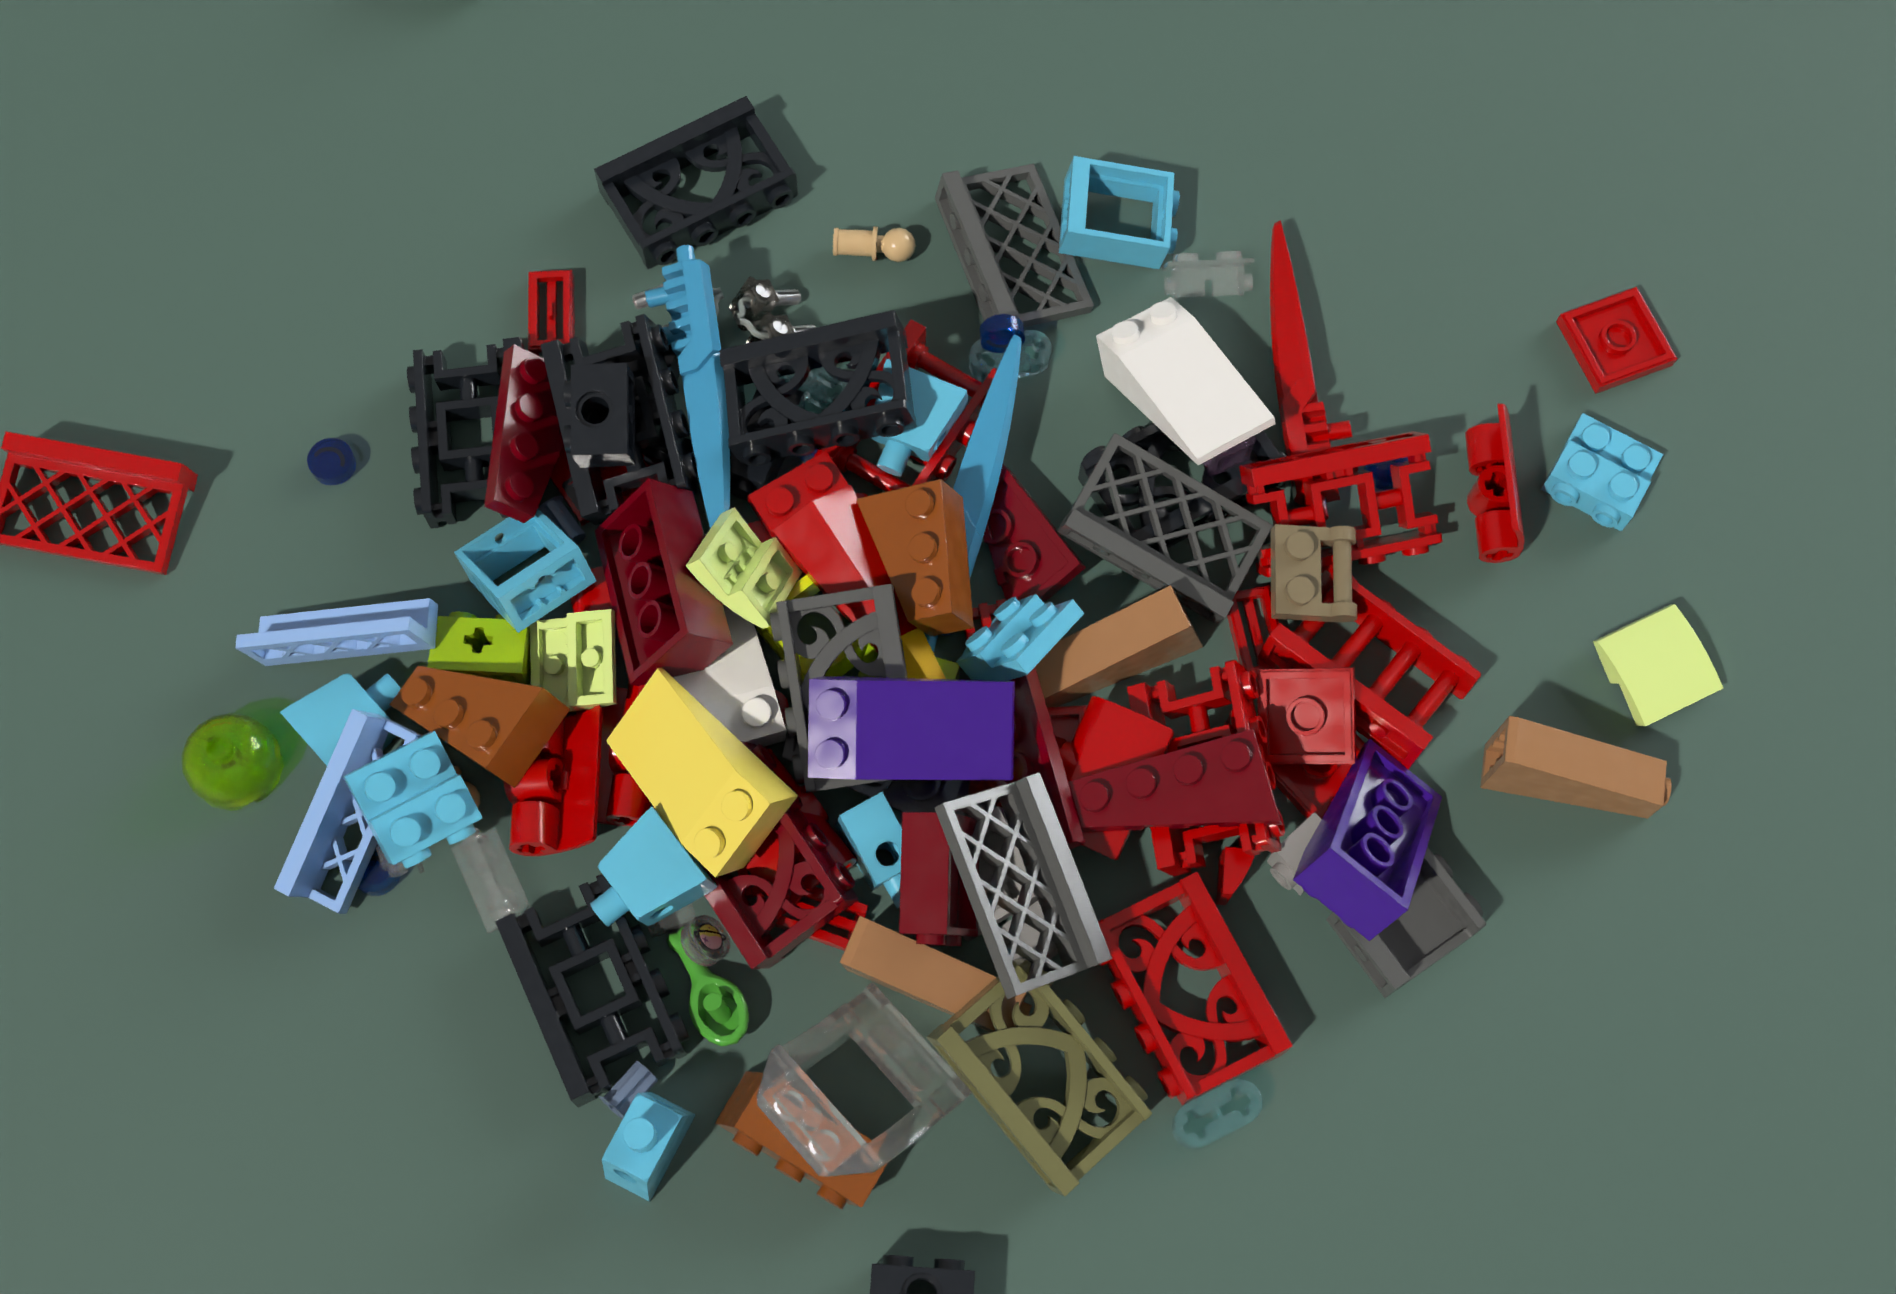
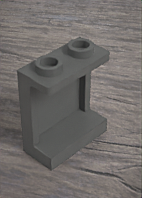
(1433, 926)

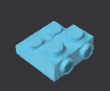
(1602, 473)
(1017, 638)
(413, 800)

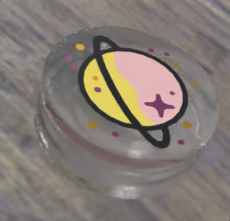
(705, 940)

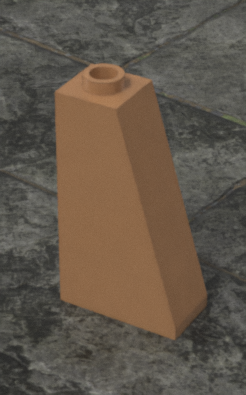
(1117, 648)
(1573, 770)
(920, 972)

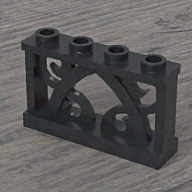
(696, 221)
(797, 353)
(1201, 511)

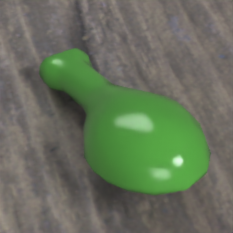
(714, 1002)

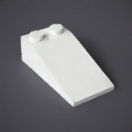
(1182, 381)
(740, 687)

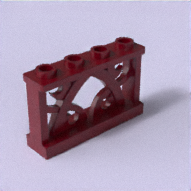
(752, 924)

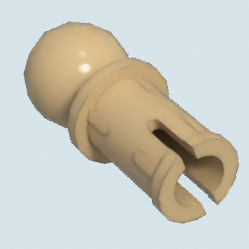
(896, 244)

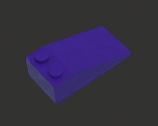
(910, 729)
(1370, 843)

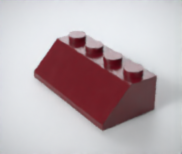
(658, 604)

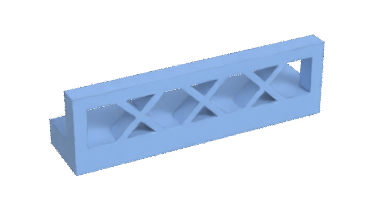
(342, 632)
(332, 813)

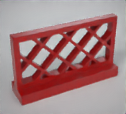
(99, 465)

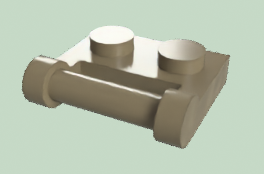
(1298, 573)

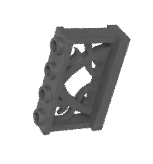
(877, 628)

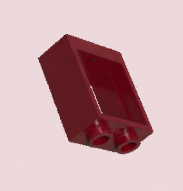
(931, 888)

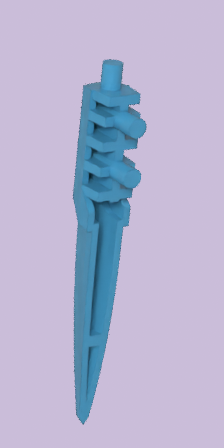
(697, 347)
(985, 454)

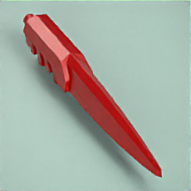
(1300, 412)

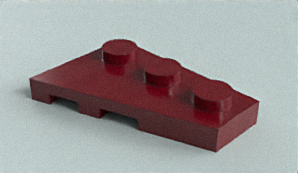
(1026, 545)

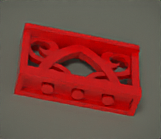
(1253, 1015)

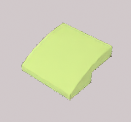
(743, 570)
(576, 658)
(1658, 665)

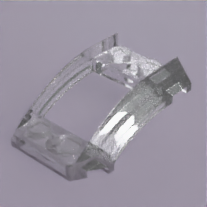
(897, 1050)

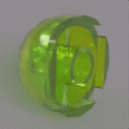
(231, 761)

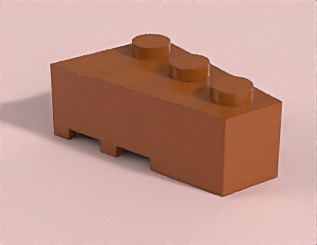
(924, 553)
(482, 717)
(757, 1133)

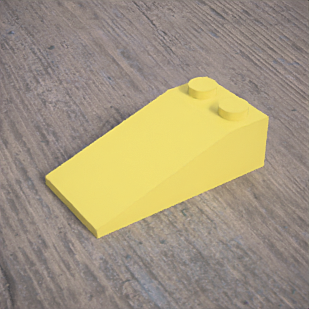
(699, 775)

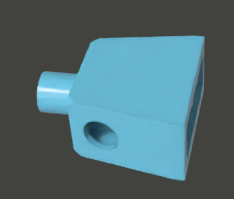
(936, 411)
(324, 712)
(873, 828)
(649, 874)
(645, 1143)

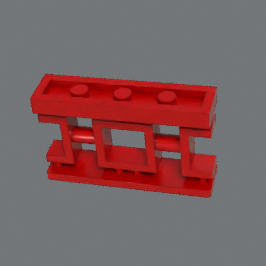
(1336, 471)
(1178, 849)

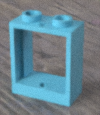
(1120, 181)
(537, 587)

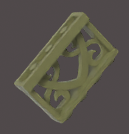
(1044, 1146)

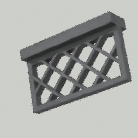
(977, 248)
(1143, 561)
(1048, 874)

